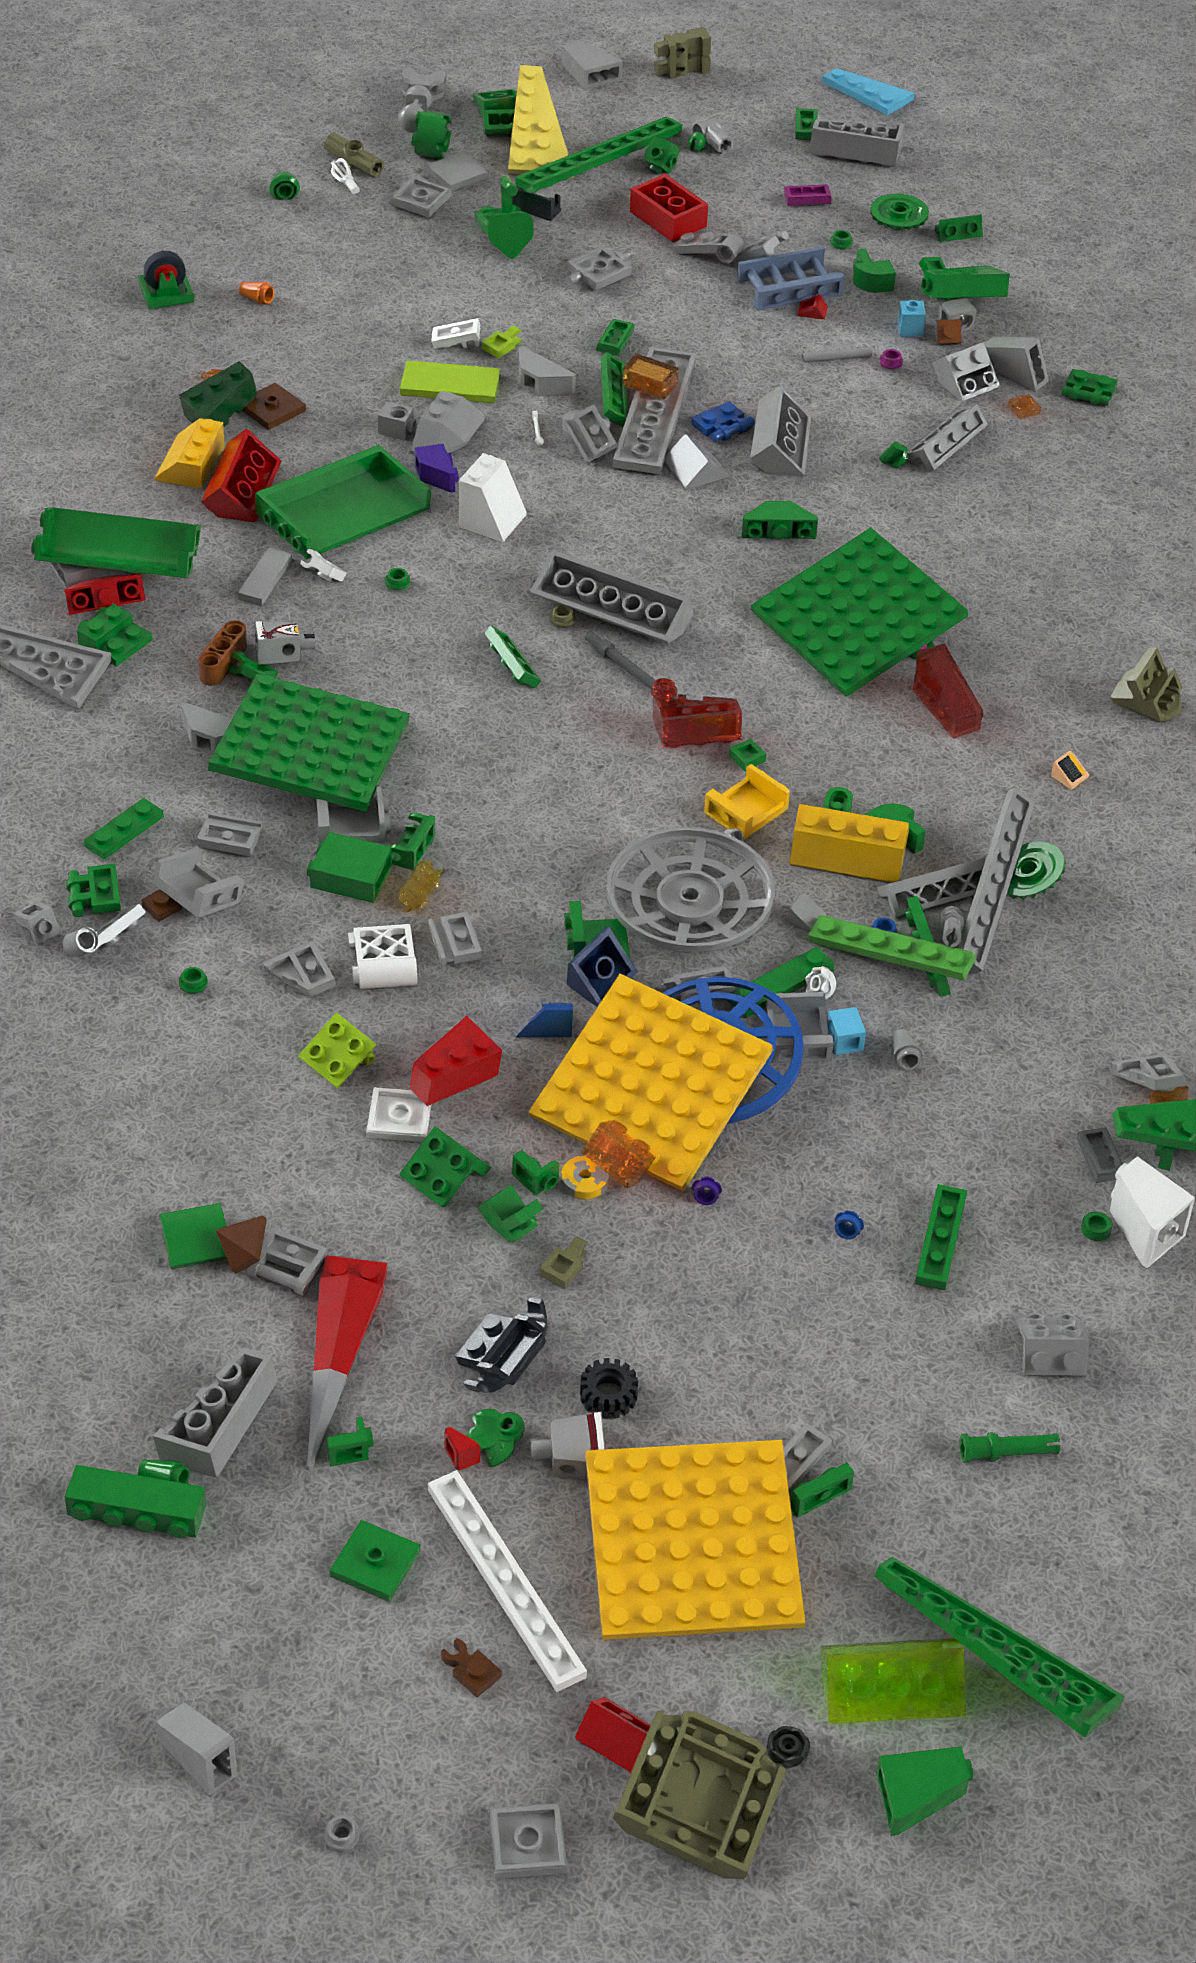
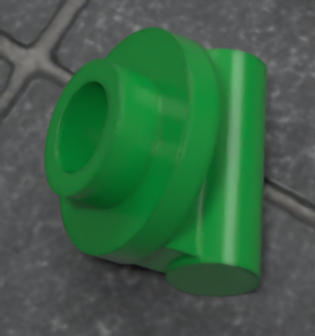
(894, 455)

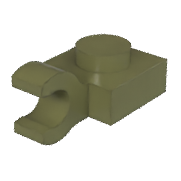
(565, 1265)

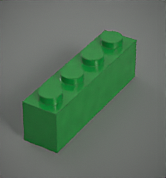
(135, 1501)

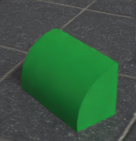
(498, 121)

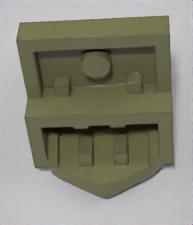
(1150, 688)

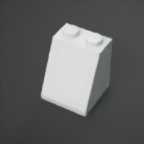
(489, 499)
(1149, 1210)

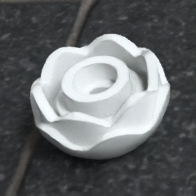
(821, 980)

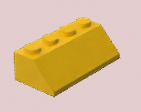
(849, 843)

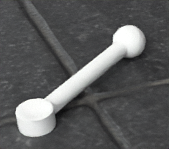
(538, 440)

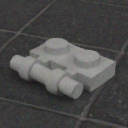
(762, 247)

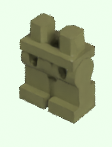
(683, 53)

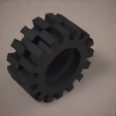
(609, 1373)

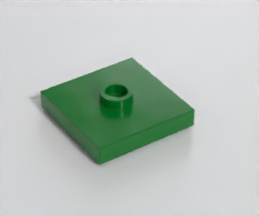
(375, 1560)

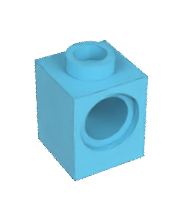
(911, 318)
(846, 1030)

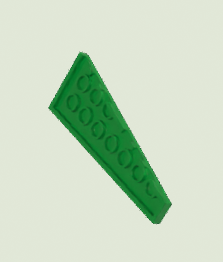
(1044, 1676)

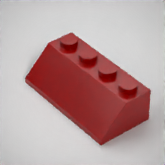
(240, 473)

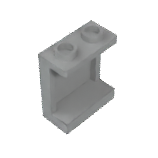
(355, 823)
(194, 885)
(811, 1016)

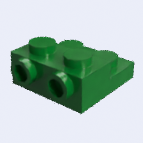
(495, 100)
(113, 632)

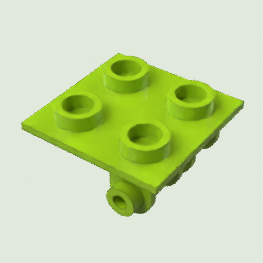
(338, 1050)

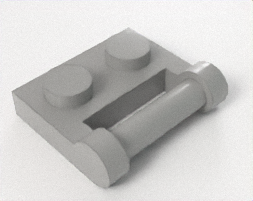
(292, 1254)

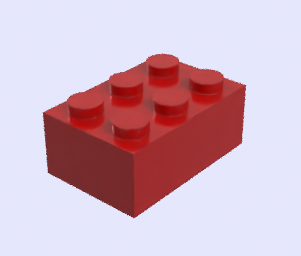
(668, 207)

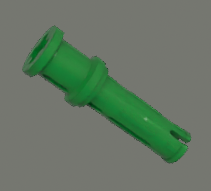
(994, 1446)

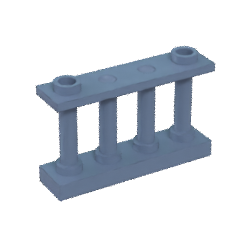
(794, 291)

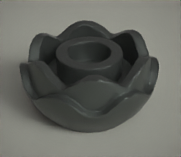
(790, 1737)

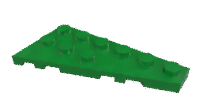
(1159, 1123)

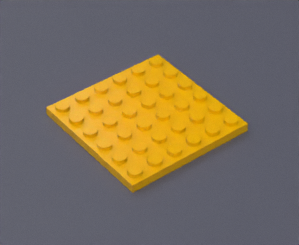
(656, 1071)
(693, 1540)

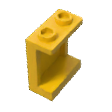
(749, 802)

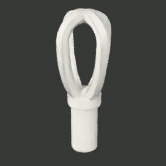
(347, 179)

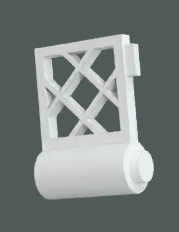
(386, 968)

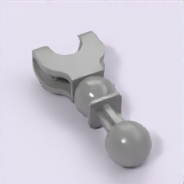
(419, 93)

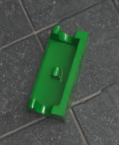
(413, 841)

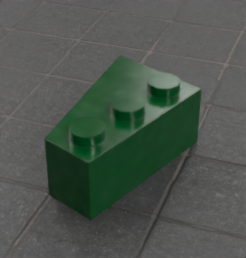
(220, 395)

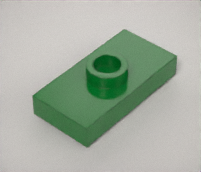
(615, 337)

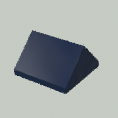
(598, 966)

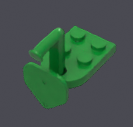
(506, 226)

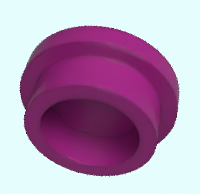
(891, 359)

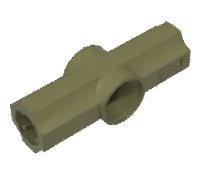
(354, 154)

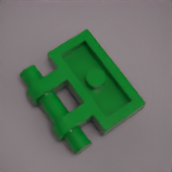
(1089, 387)
(103, 890)

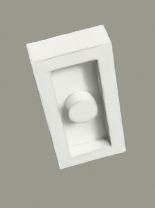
(455, 333)

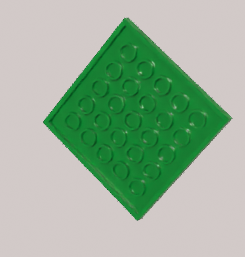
(859, 611)
(309, 742)

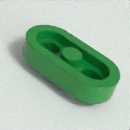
(838, 799)

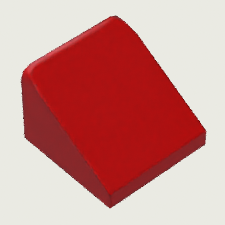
(813, 307)
(461, 1449)

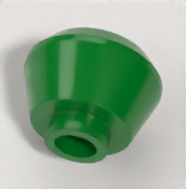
(284, 186)

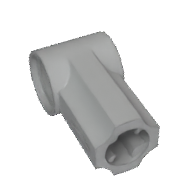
(714, 134)

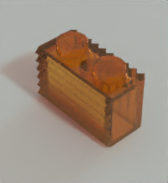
(650, 376)
(619, 1153)

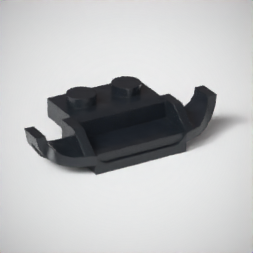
(504, 1347)

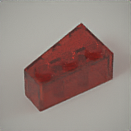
(946, 692)
(697, 721)

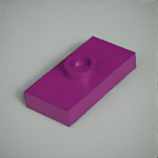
(807, 195)

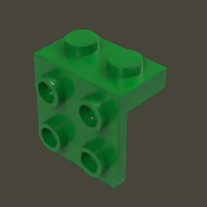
(584, 931)

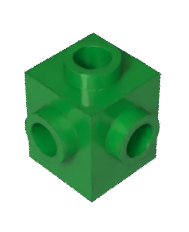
(661, 155)

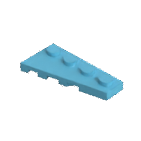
(873, 93)

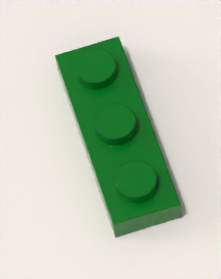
(512, 657)
(123, 828)

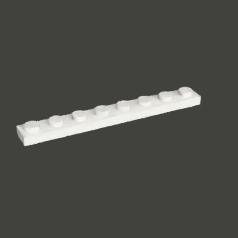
(507, 1581)

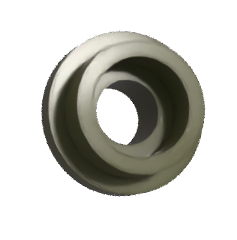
(562, 616)

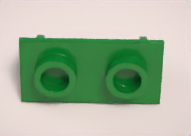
(959, 228)

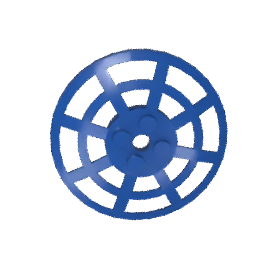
(781, 1082)

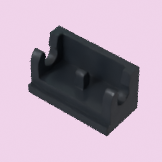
(537, 205)

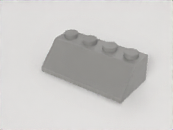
(780, 435)

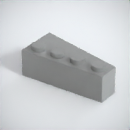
(857, 141)

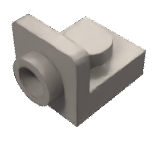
(39, 920)

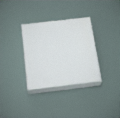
(397, 1116)

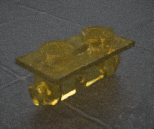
(416, 894)

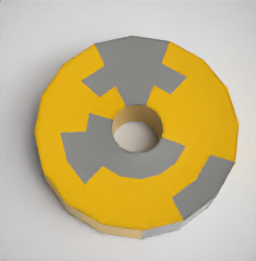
(581, 1187)

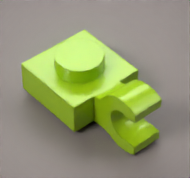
(501, 343)

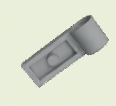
(725, 245)
(105, 935)

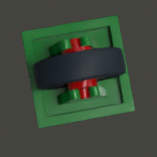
(165, 281)

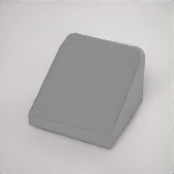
(804, 912)

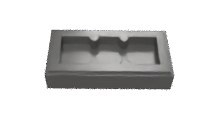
(1099, 1153)

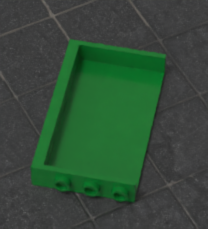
(342, 501)

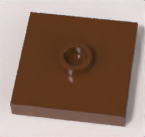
(274, 406)

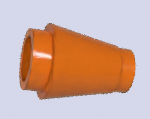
(257, 291)

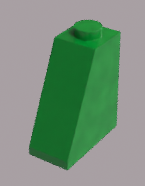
(921, 1784)

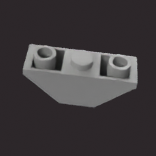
(543, 375)
(203, 727)

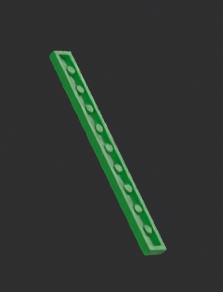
(597, 155)

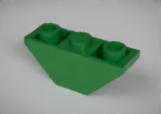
(779, 521)

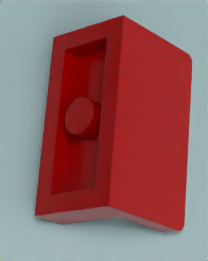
(613, 1732)

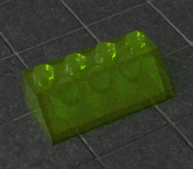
(893, 1680)

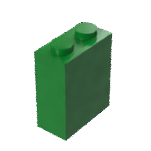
(350, 867)

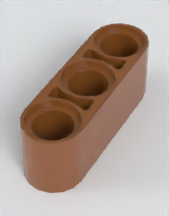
(218, 654)

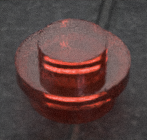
(664, 689)

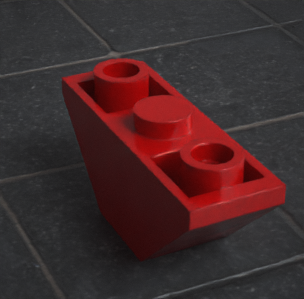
(104, 592)

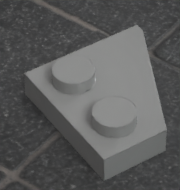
(302, 969)
(1154, 1072)

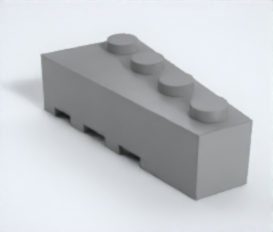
(221, 1414)

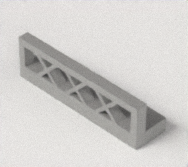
(948, 437)
(930, 879)

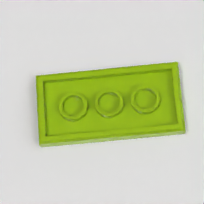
(430, 378)

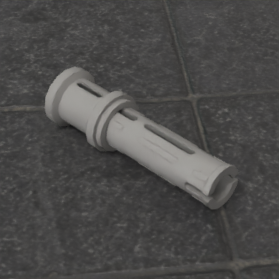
(952, 925)

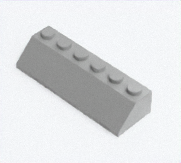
(613, 597)

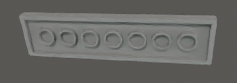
(652, 419)

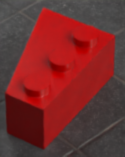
(455, 1063)

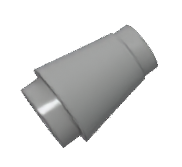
(905, 1050)

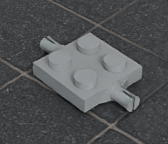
(599, 267)

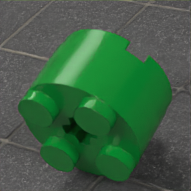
(432, 134)

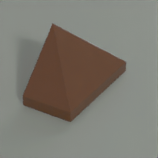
(243, 1242)

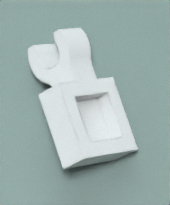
(326, 569)

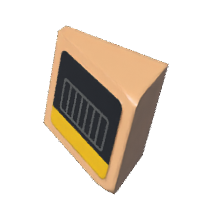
(1069, 770)

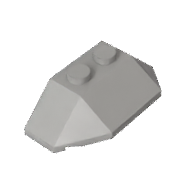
(449, 422)

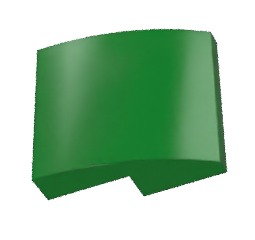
(192, 1235)

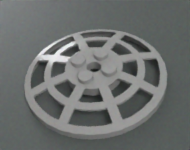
(691, 883)

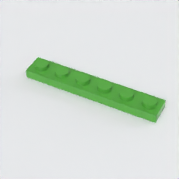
(892, 947)

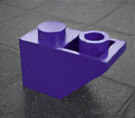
(436, 467)

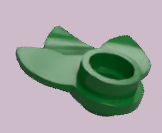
(492, 1437)

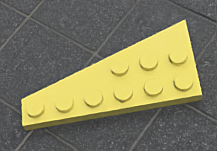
(535, 125)

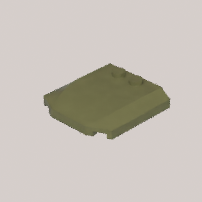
(700, 1793)

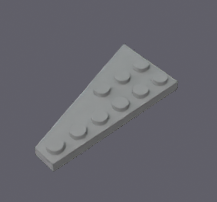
(53, 664)

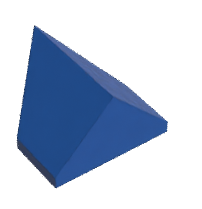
(550, 1021)

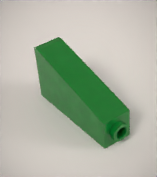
(965, 282)

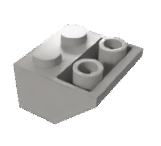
(967, 372)

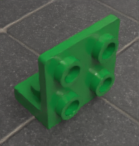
(441, 1167)

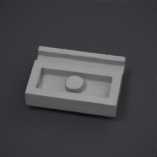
(590, 434)
(229, 834)
(455, 939)

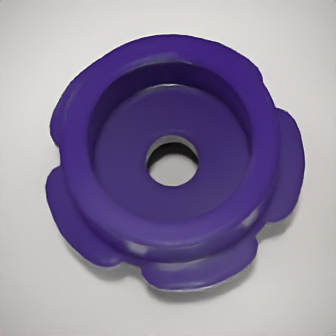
(704, 1196)

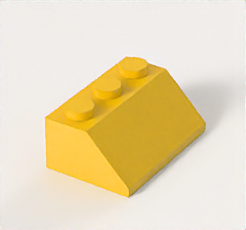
(193, 454)

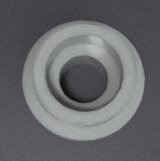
(341, 1824)

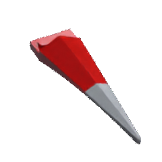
(346, 1305)

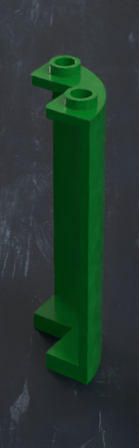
(116, 542)

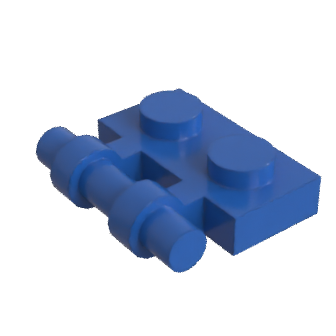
(722, 422)

